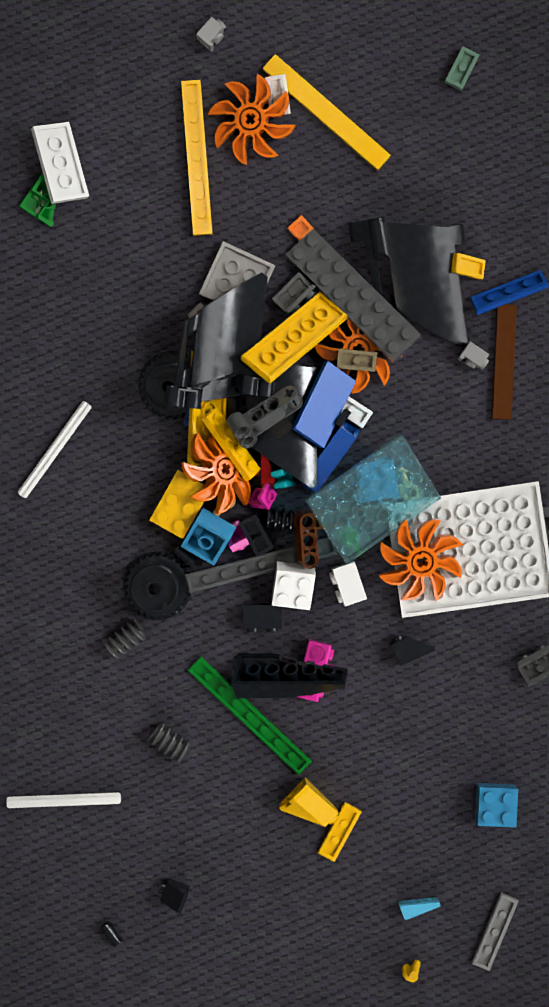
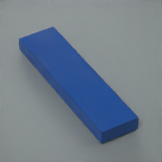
(509, 292)

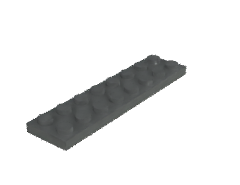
(353, 295)

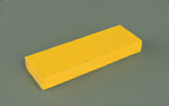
(339, 831)

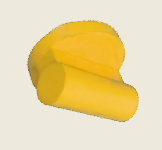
(411, 972)

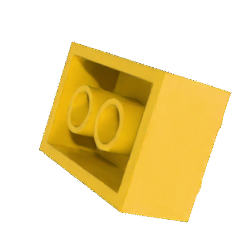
(176, 508)

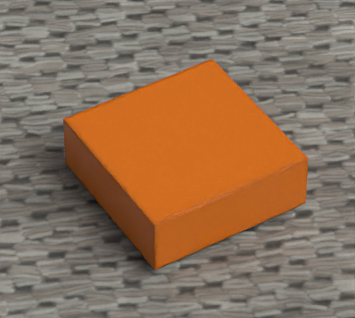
(300, 228)

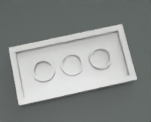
(60, 162)

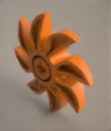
(261, 119)
(348, 343)
(220, 475)
(422, 568)

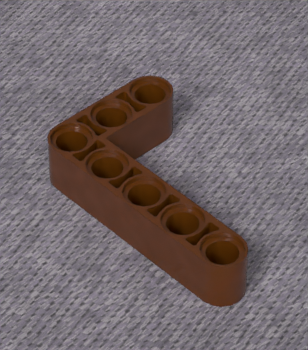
(301, 531)

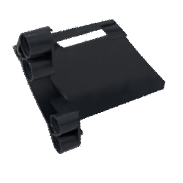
(419, 272)
(222, 335)
(292, 450)

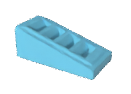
(415, 907)

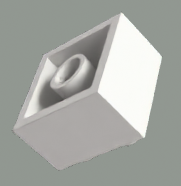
(348, 583)
(293, 586)

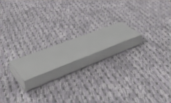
(494, 931)

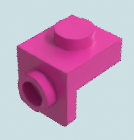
(263, 497)
(238, 540)

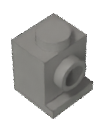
(211, 33)
(474, 356)

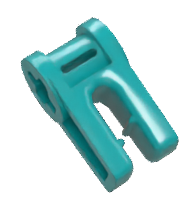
(283, 478)

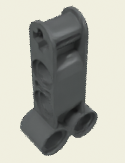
(263, 416)

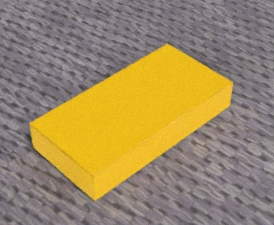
(468, 266)

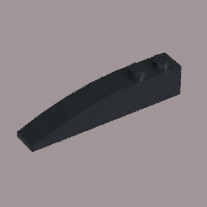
(279, 677)

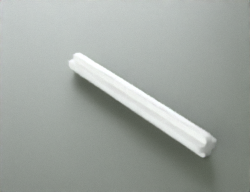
(54, 449)
(63, 800)

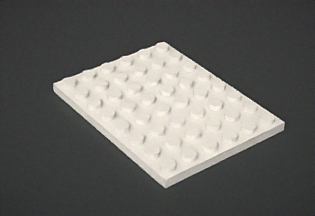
(501, 551)

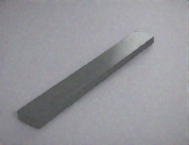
(251, 566)

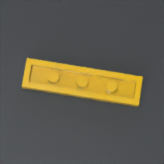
(237, 454)

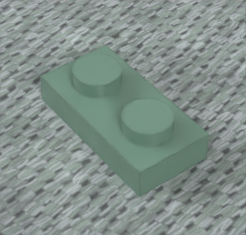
(461, 68)

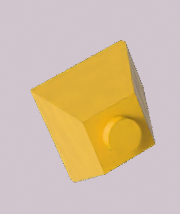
(309, 804)

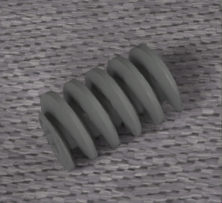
(126, 639)
(169, 741)

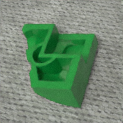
(39, 196)

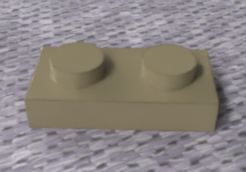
(356, 360)

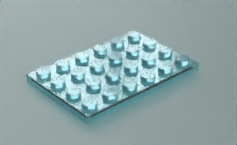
(373, 498)

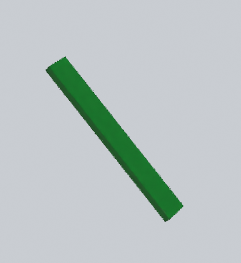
(250, 716)

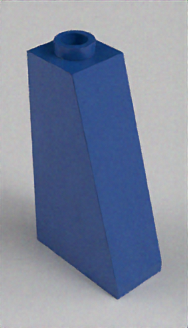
(333, 453)

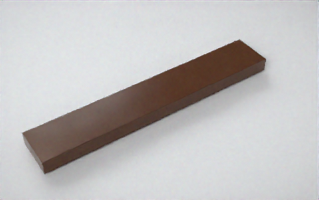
(504, 362)

